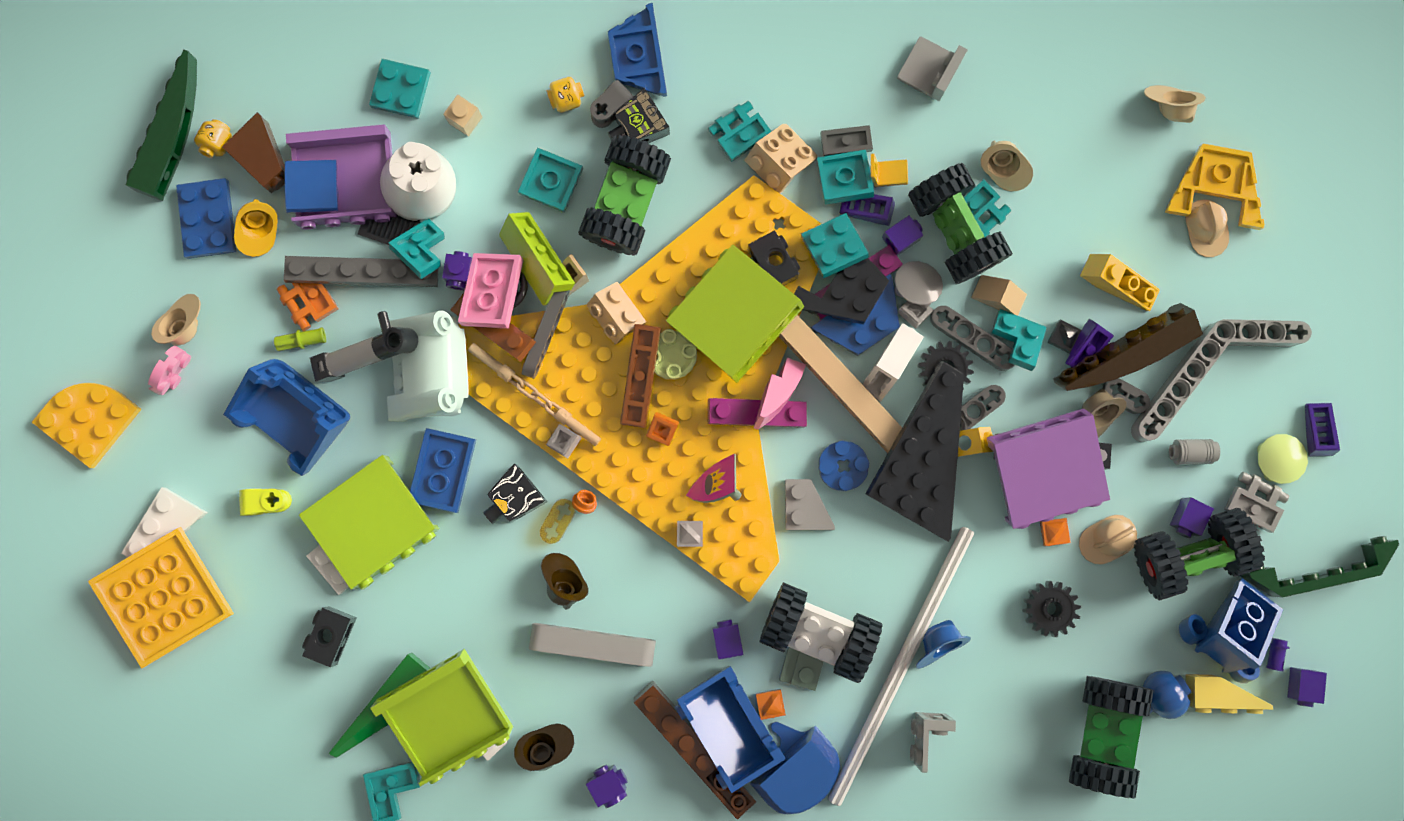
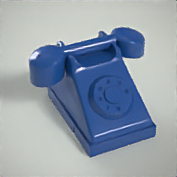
(1237, 633)

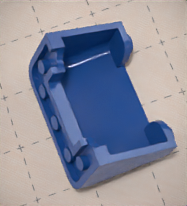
(288, 411)
(729, 729)

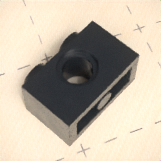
(771, 245)
(340, 626)

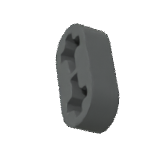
(1129, 391)

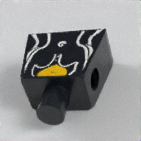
(513, 496)

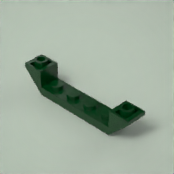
(1376, 556)

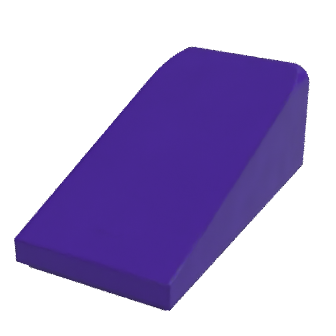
(1090, 341)

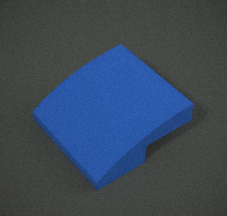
(311, 186)

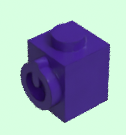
(456, 270)
(607, 786)

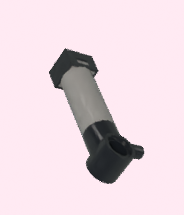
(392, 342)

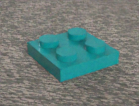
(399, 88)
(845, 177)
(550, 180)
(834, 245)

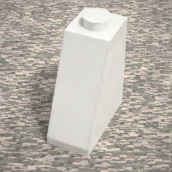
(892, 362)

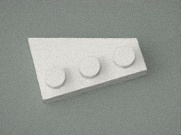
(163, 516)

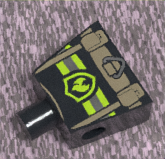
(640, 119)

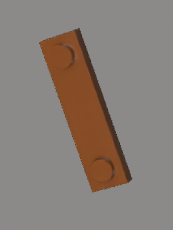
(509, 339)
(640, 375)

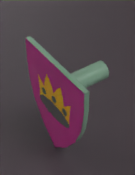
(716, 482)

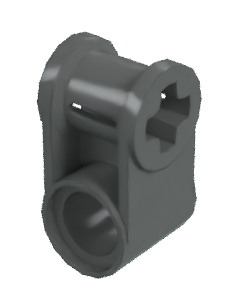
(610, 101)

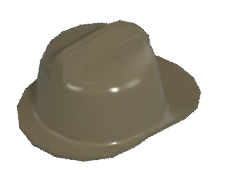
(1104, 409)

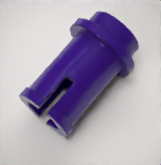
(1277, 654)

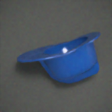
(939, 641)

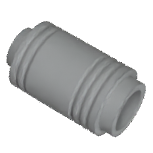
(1194, 451)

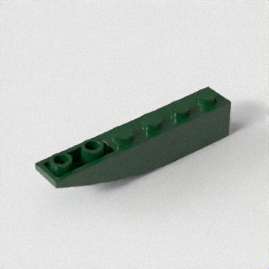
(167, 133)

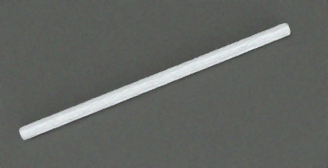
(900, 666)

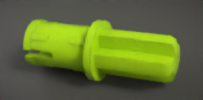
(300, 339)

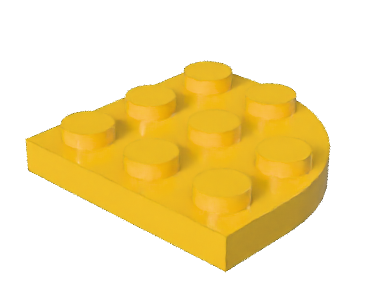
(87, 420)

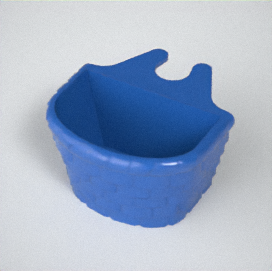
(803, 776)

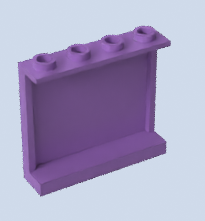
(360, 160)
(1050, 468)

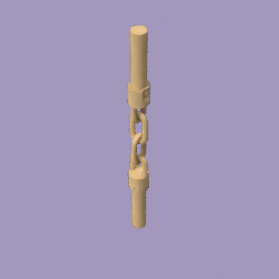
(561, 415)

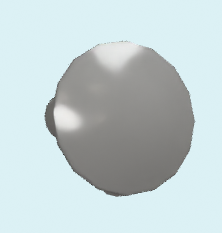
(918, 283)

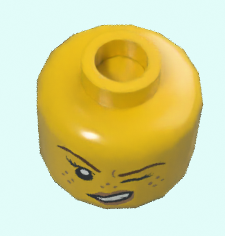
(565, 94)
(212, 137)

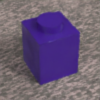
(903, 235)
(1191, 517)
(727, 639)
(1307, 686)

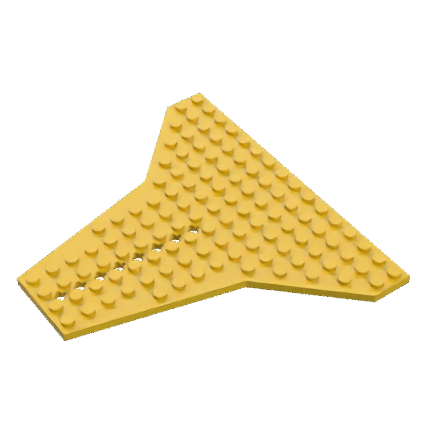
(589, 378)

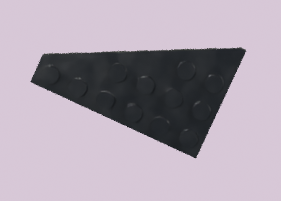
(922, 463)

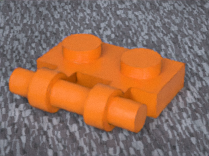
(315, 297)

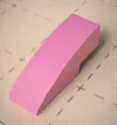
(779, 391)

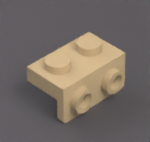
(615, 312)

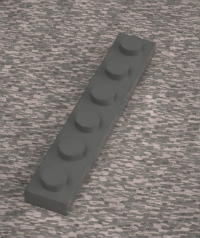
(354, 272)

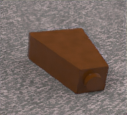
(258, 153)

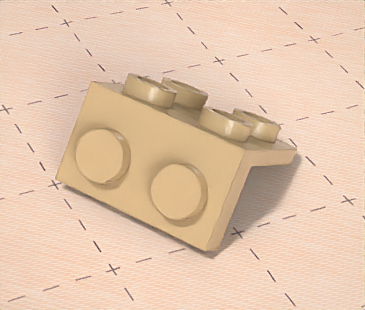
(780, 157)

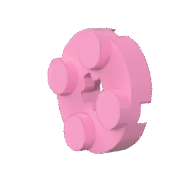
(166, 373)

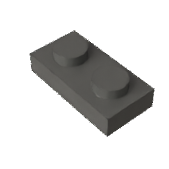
(846, 140)

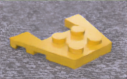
(1221, 174)

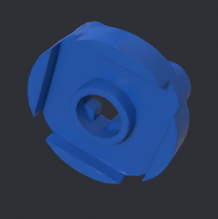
(857, 463)

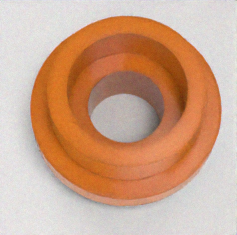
(584, 502)

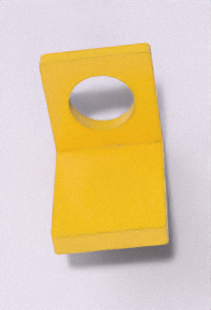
(889, 172)
(978, 441)

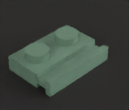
(801, 669)

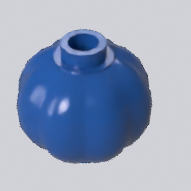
(1169, 694)

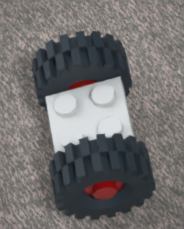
(821, 634)

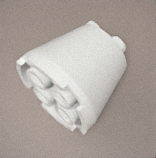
(418, 182)

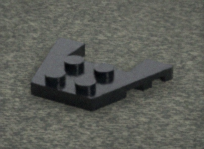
(849, 295)

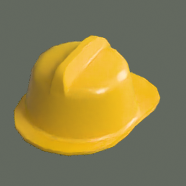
(255, 228)

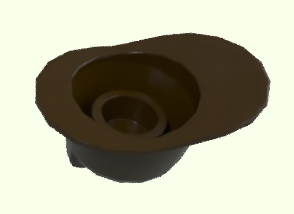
(563, 580)
(544, 747)

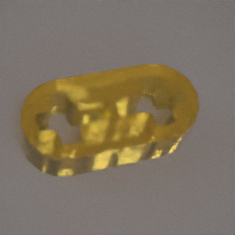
(552, 518)

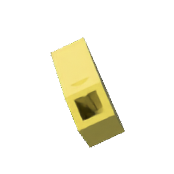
(1215, 692)

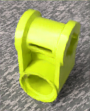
(261, 501)

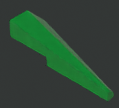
(366, 723)

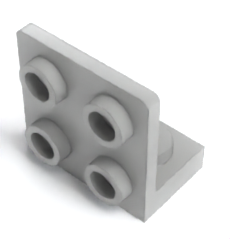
(930, 67)
(920, 726)

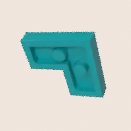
(414, 247)
(1025, 335)
(383, 786)

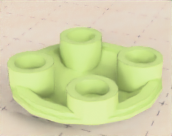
(675, 355)
(1282, 458)

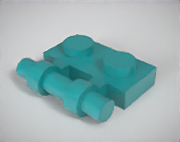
(744, 136)
(982, 200)

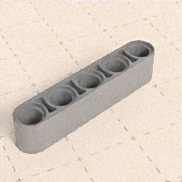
(592, 644)

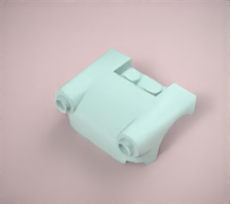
(435, 374)

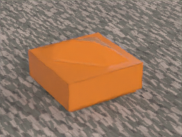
(662, 429)
(1055, 532)
(770, 704)

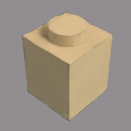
(463, 115)

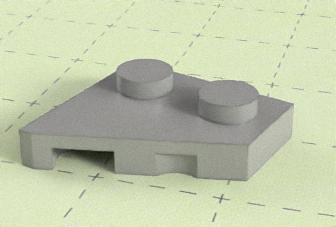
(804, 507)

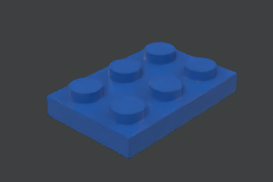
(206, 218)
(442, 470)

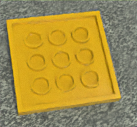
(160, 597)

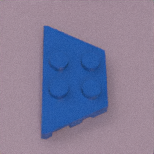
(637, 53)
(859, 337)

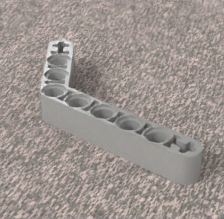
(1216, 345)

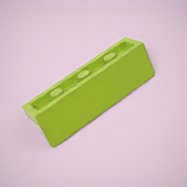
(540, 262)

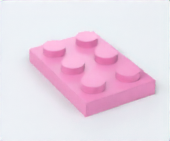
(490, 290)

